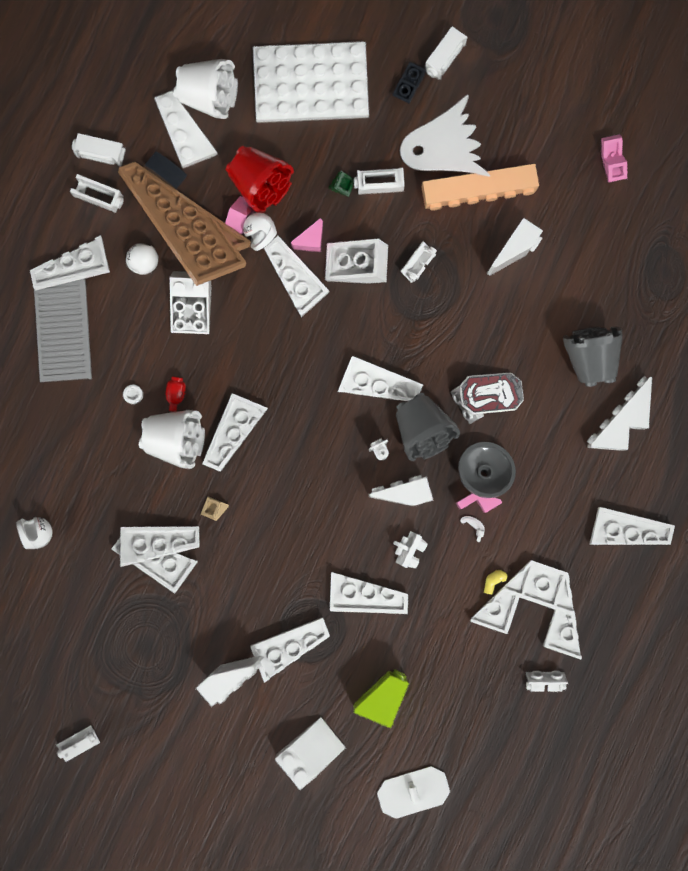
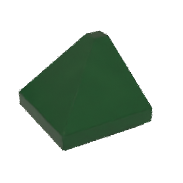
(342, 184)

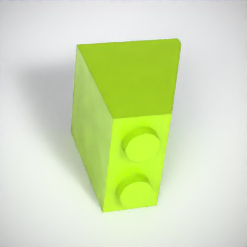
(383, 698)

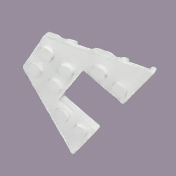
(543, 586)

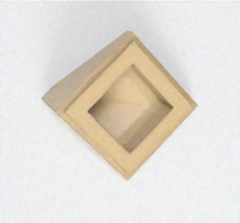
(213, 508)

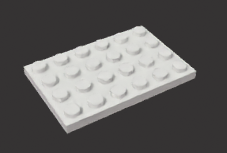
(311, 82)

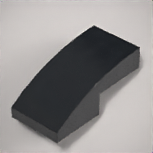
(409, 82)
(166, 170)

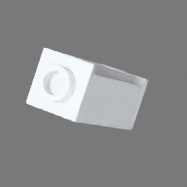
(445, 53)
(98, 149)
(85, 182)
(397, 186)

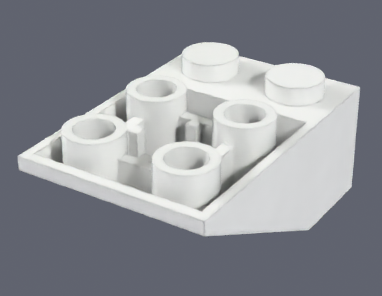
(189, 304)
(410, 493)
(227, 679)

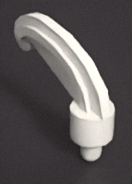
(476, 524)

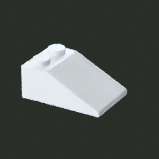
(523, 240)
(357, 261)
(309, 753)

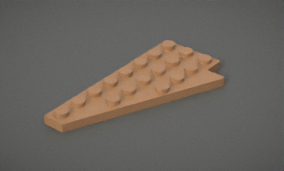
(195, 236)

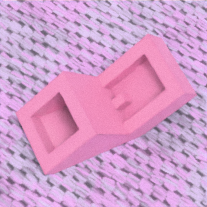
(612, 157)
(485, 504)

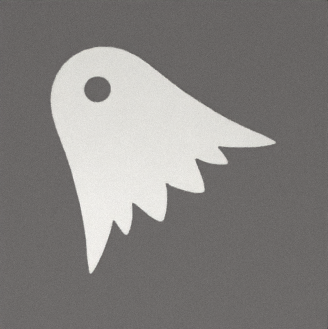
(444, 144)

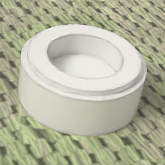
(133, 394)

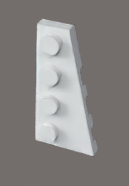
(185, 134)
(296, 277)
(235, 425)
(360, 596)

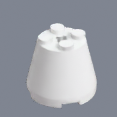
(207, 86)
(174, 437)

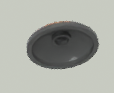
(494, 462)

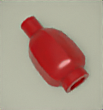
(175, 392)

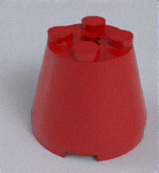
(259, 177)

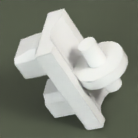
(407, 548)

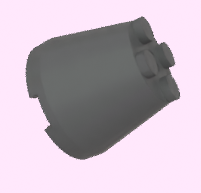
(595, 354)
(424, 427)

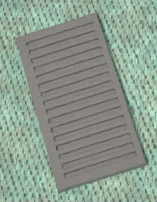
(63, 332)

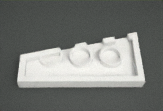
(79, 264)
(375, 381)
(622, 528)
(153, 542)
(167, 570)
(288, 646)

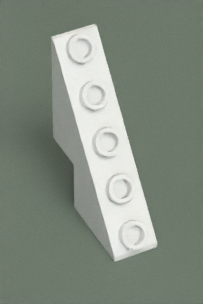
(632, 415)

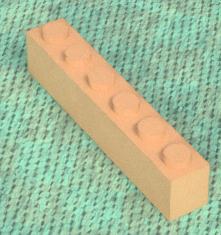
(477, 187)

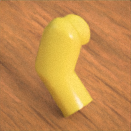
(493, 579)

